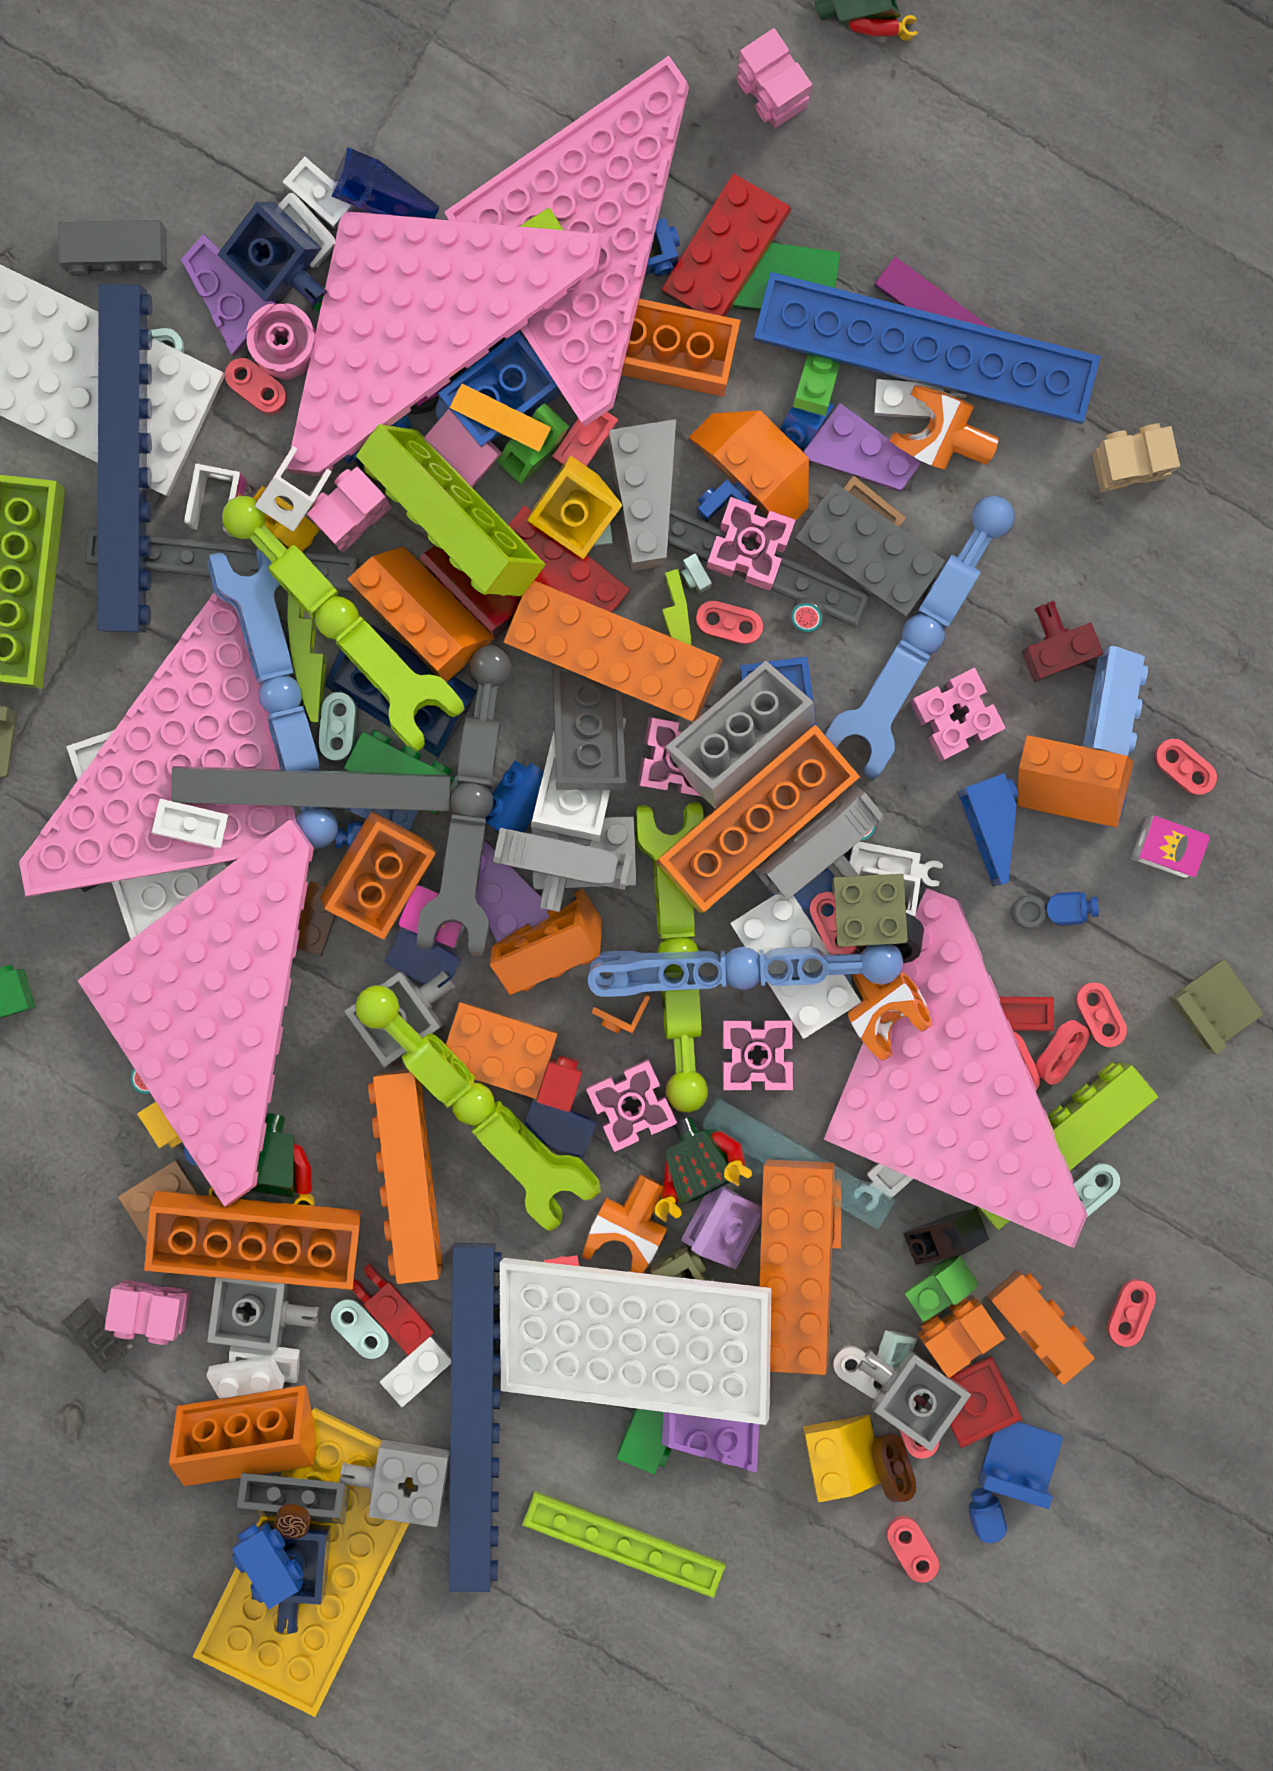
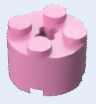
(286, 322)

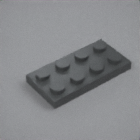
(869, 550)
(587, 733)

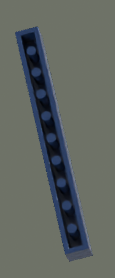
(123, 457)
(473, 1418)

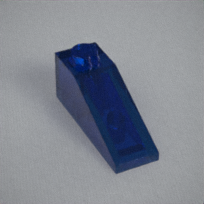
(378, 189)

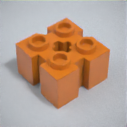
(960, 1335)

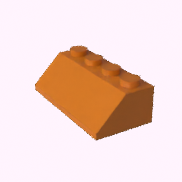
(681, 347)
(420, 611)
(243, 1435)

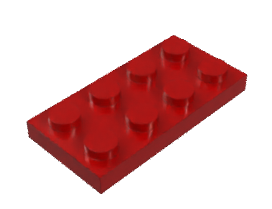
(726, 248)
(568, 571)

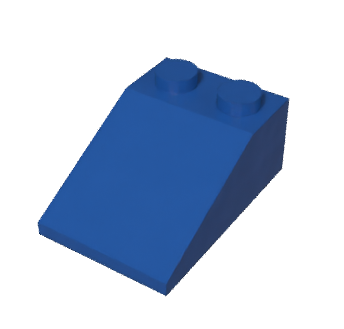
(508, 375)
(991, 817)

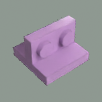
(723, 1226)

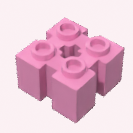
(773, 79)
(348, 509)
(769, 536)
(937, 707)
(659, 768)
(772, 1069)
(624, 1125)
(148, 1311)

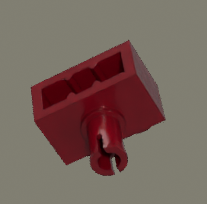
(1060, 647)

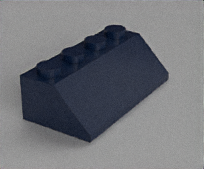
(431, 720)

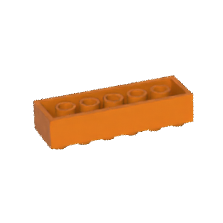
(613, 651)
(757, 819)
(407, 1176)
(252, 1240)
(798, 1262)

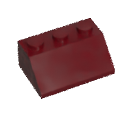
(491, 610)

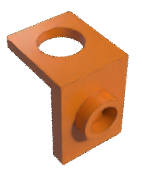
(614, 1023)

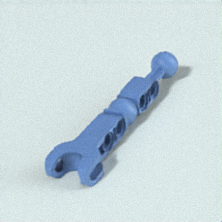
(921, 637)
(273, 670)
(739, 968)

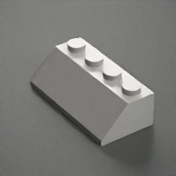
(741, 733)

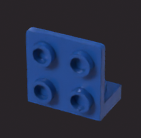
(1021, 1463)

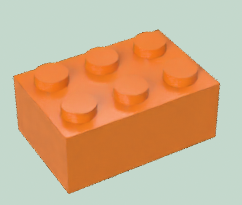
(377, 875)
(501, 1048)

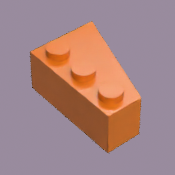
(549, 947)
(1041, 1326)

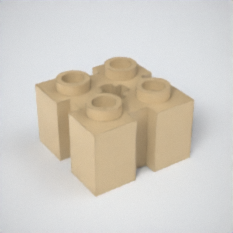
(1136, 458)

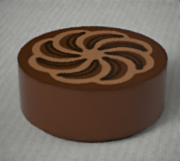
(292, 1521)

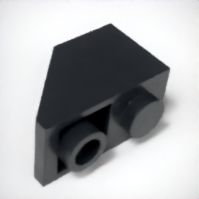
(946, 1236)

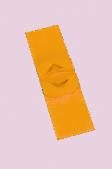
(500, 417)

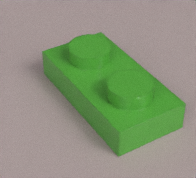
(816, 384)

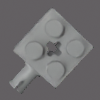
(415, 1010)
(265, 1327)
(902, 1383)
(386, 1481)

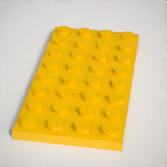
(304, 1663)

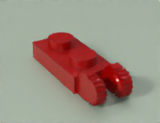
(393, 1311)

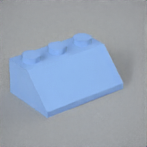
(1115, 701)

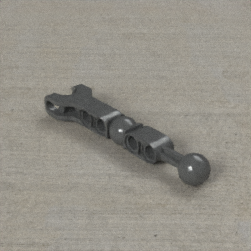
(470, 804)

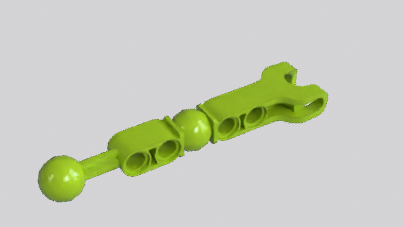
(340, 620)
(675, 924)
(474, 1105)

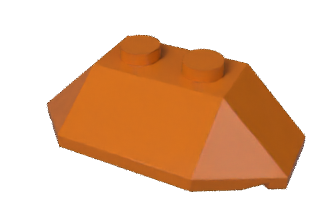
(758, 458)

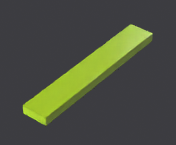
(624, 1544)

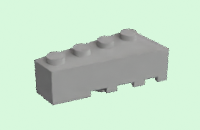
(643, 482)

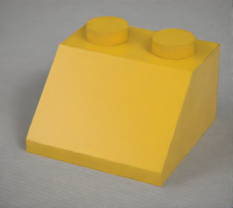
(575, 507)
(841, 1457)

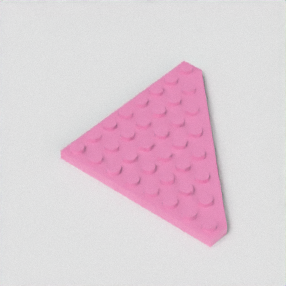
(604, 179)
(413, 309)
(193, 714)
(205, 1004)
(958, 1097)

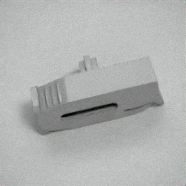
(821, 844)
(559, 862)

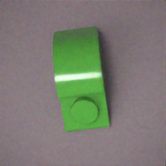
(523, 460)
(946, 1285)

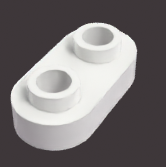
(854, 1377)

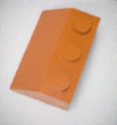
(1073, 781)

